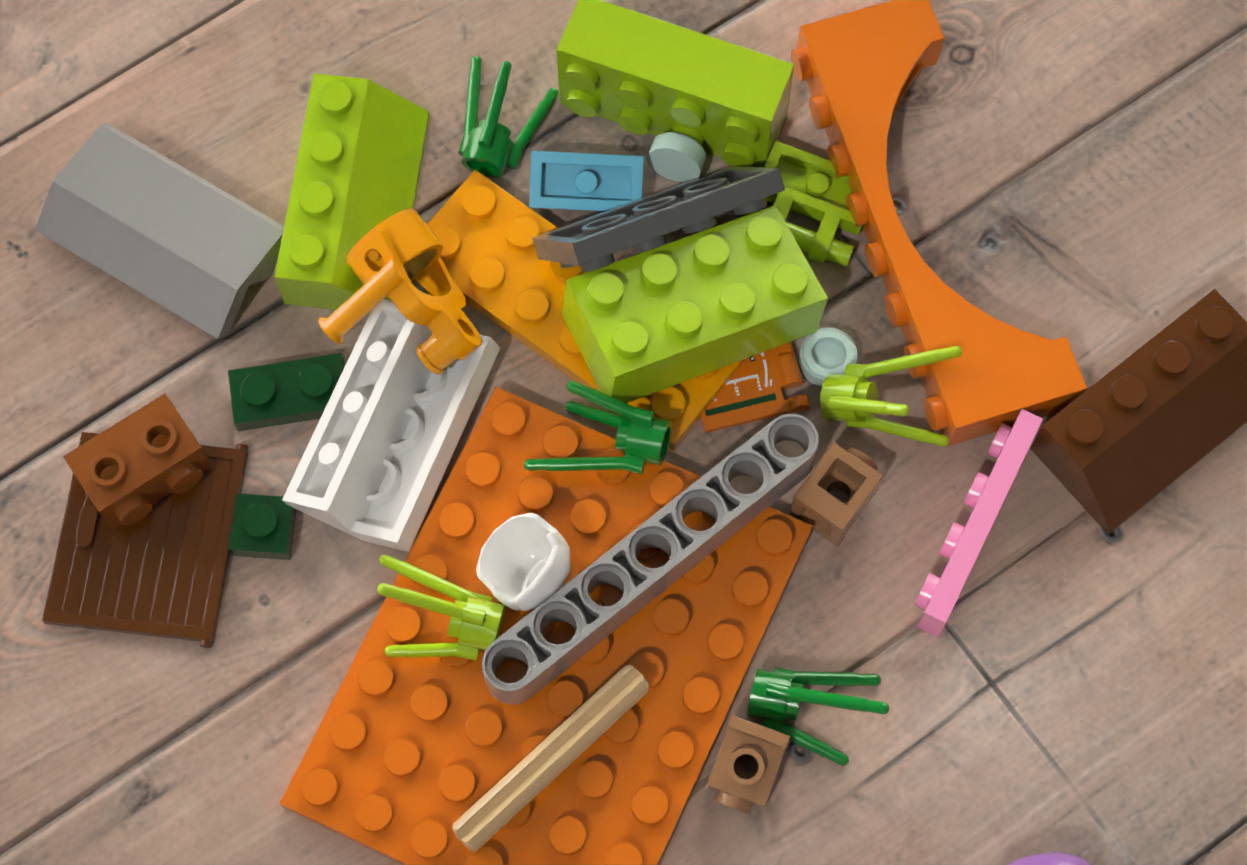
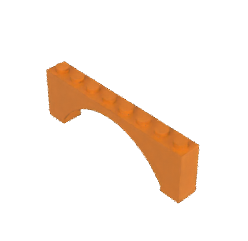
(857, 77)

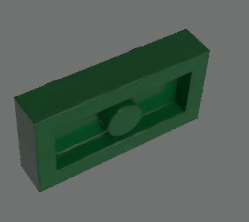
(283, 391)

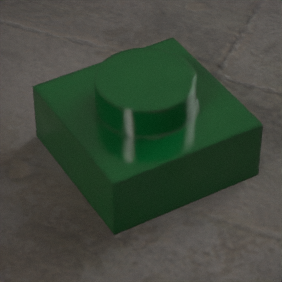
(262, 527)

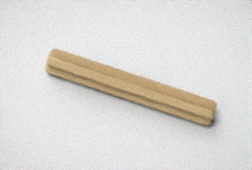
(550, 758)

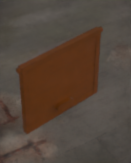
(154, 574)

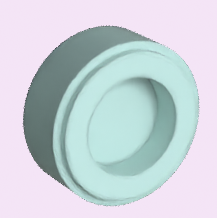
(676, 157)
(826, 354)

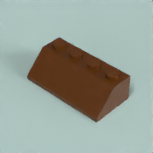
(1152, 414)

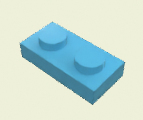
(584, 180)

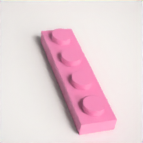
(965, 543)

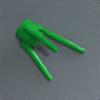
(489, 145)
(638, 434)
(780, 694)

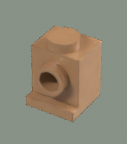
(839, 469)
(758, 741)

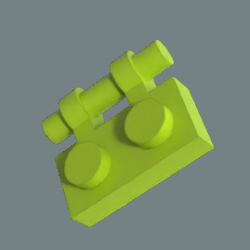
(816, 193)

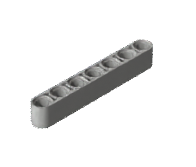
(641, 584)

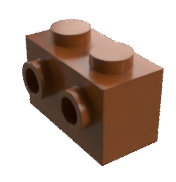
(138, 463)

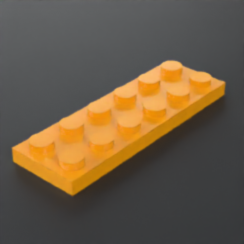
(498, 271)

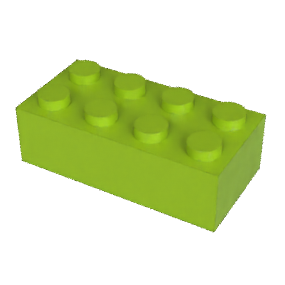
(672, 80)
(693, 305)

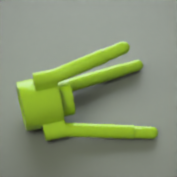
(857, 400)
(473, 615)

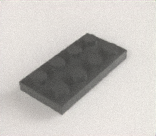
(648, 219)

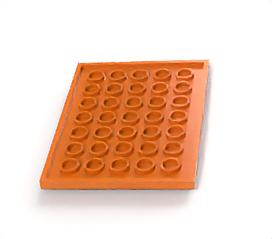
(427, 740)

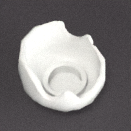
(524, 562)

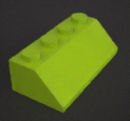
(350, 174)

